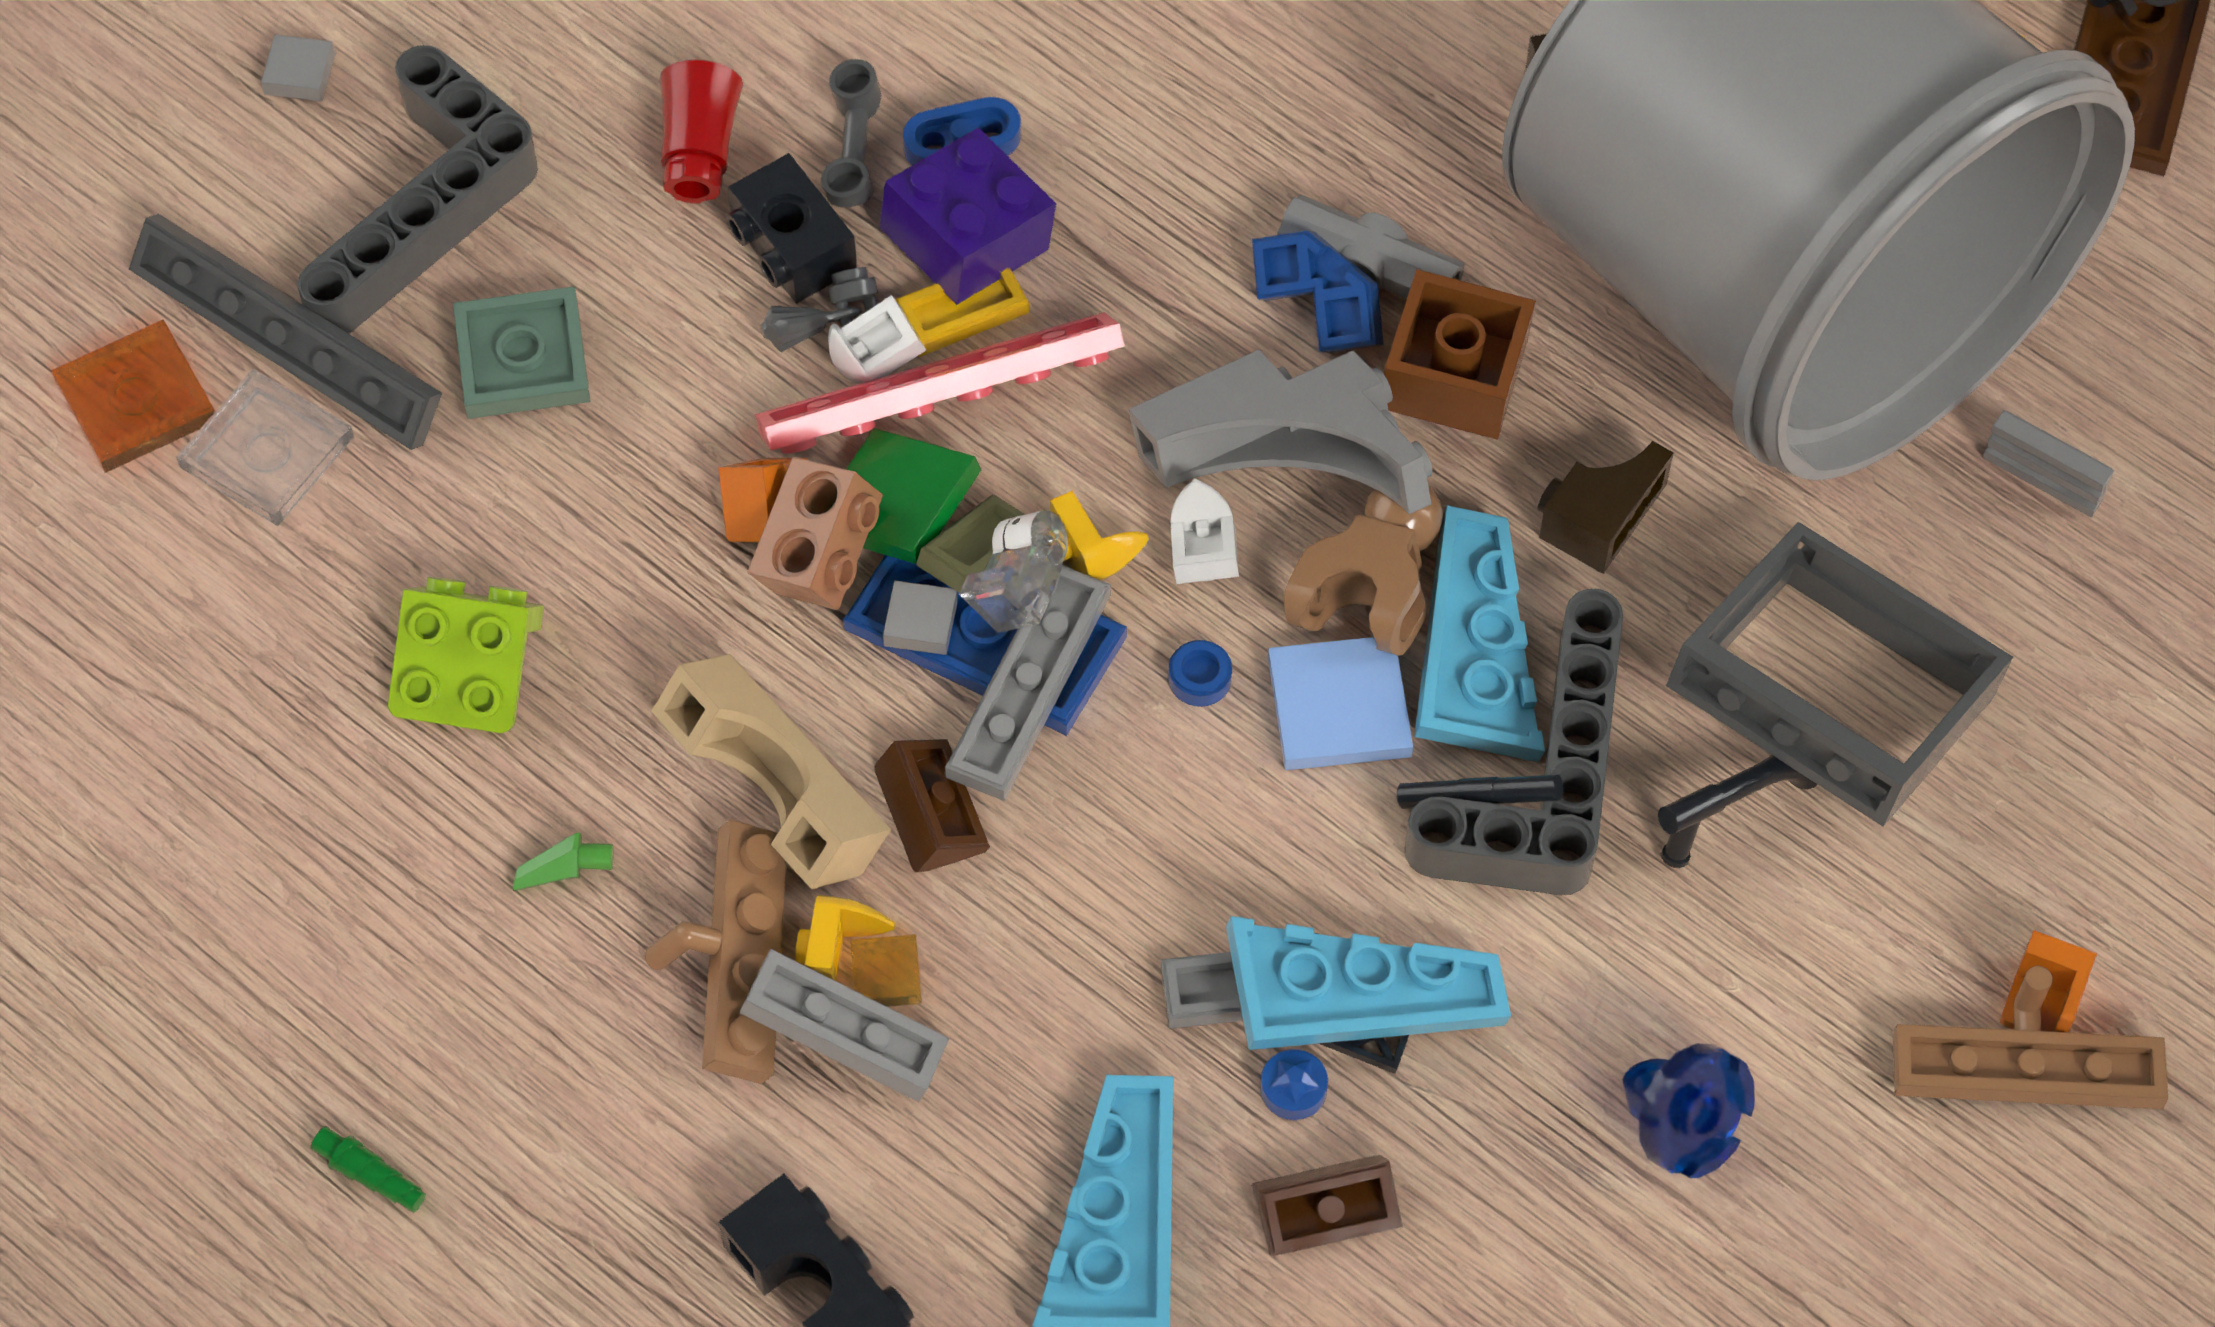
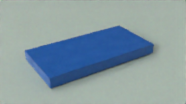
(975, 646)

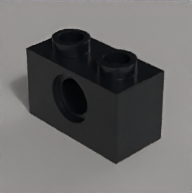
(786, 199)

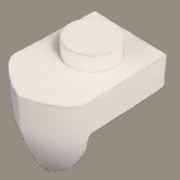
(874, 343)
(1202, 535)

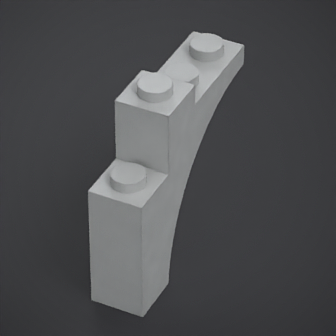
(1265, 418)

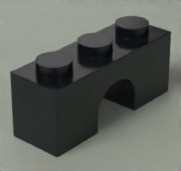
(786, 1236)

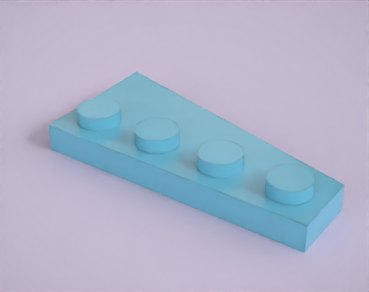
(1474, 655)

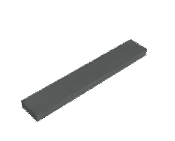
(285, 331)

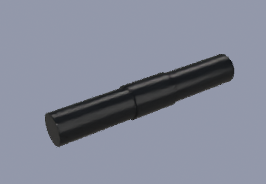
(1484, 789)

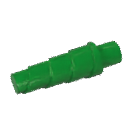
(360, 1164)

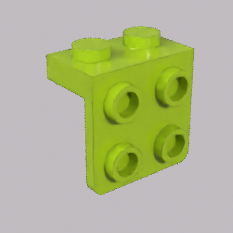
(461, 655)

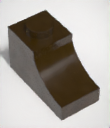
(1601, 507)

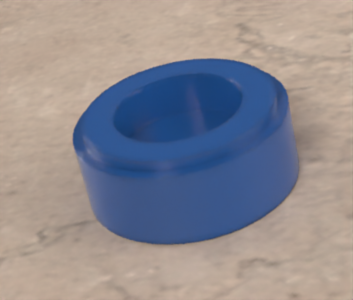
(1200, 673)

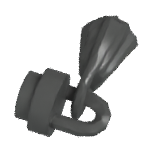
(791, 325)

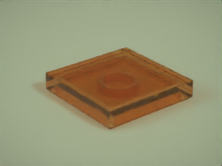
(133, 395)

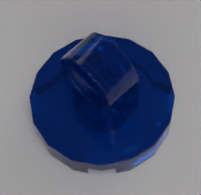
(1690, 1107)

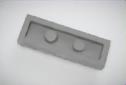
(844, 1025)

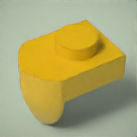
(1086, 549)
(831, 922)

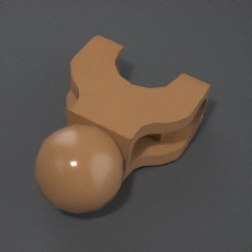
(1368, 565)

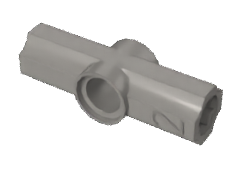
(1370, 243)

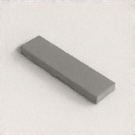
(1027, 687)

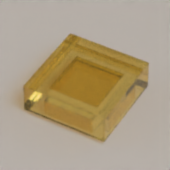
(887, 969)

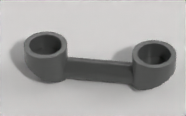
(858, 99)

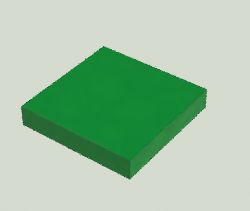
(918, 487)

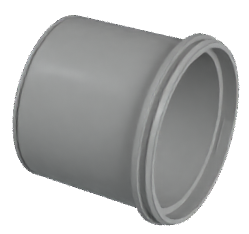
(1821, 197)

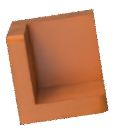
(749, 495)
(2070, 973)

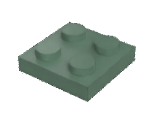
(521, 352)

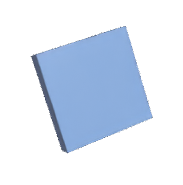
(1339, 704)

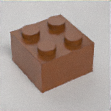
(1457, 353)

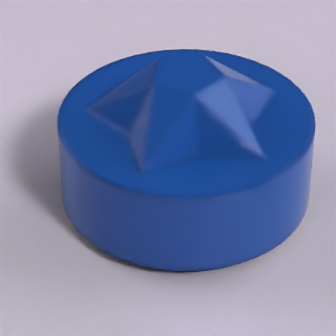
(1294, 1084)

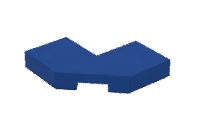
(1343, 294)

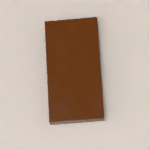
(2151, 64)

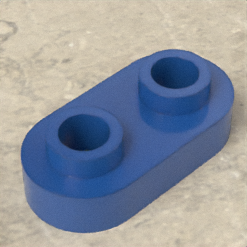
(951, 122)

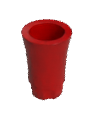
(697, 127)

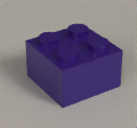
(967, 215)

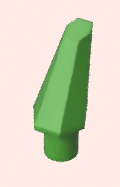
(564, 862)

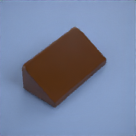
(927, 808)
(1327, 1204)

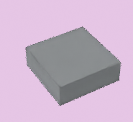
(298, 67)
(920, 617)

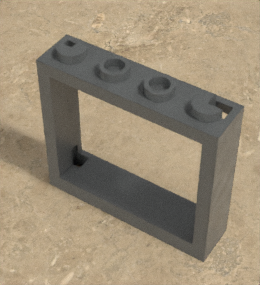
(1800, 731)

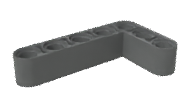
(437, 97)
(1581, 768)

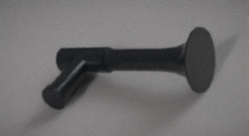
(1684, 815)

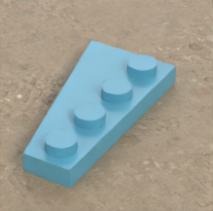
(1344, 989)
(1117, 1224)

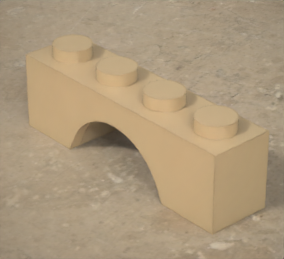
(728, 717)

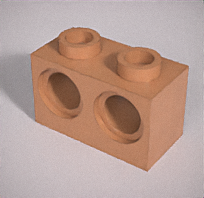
(806, 529)

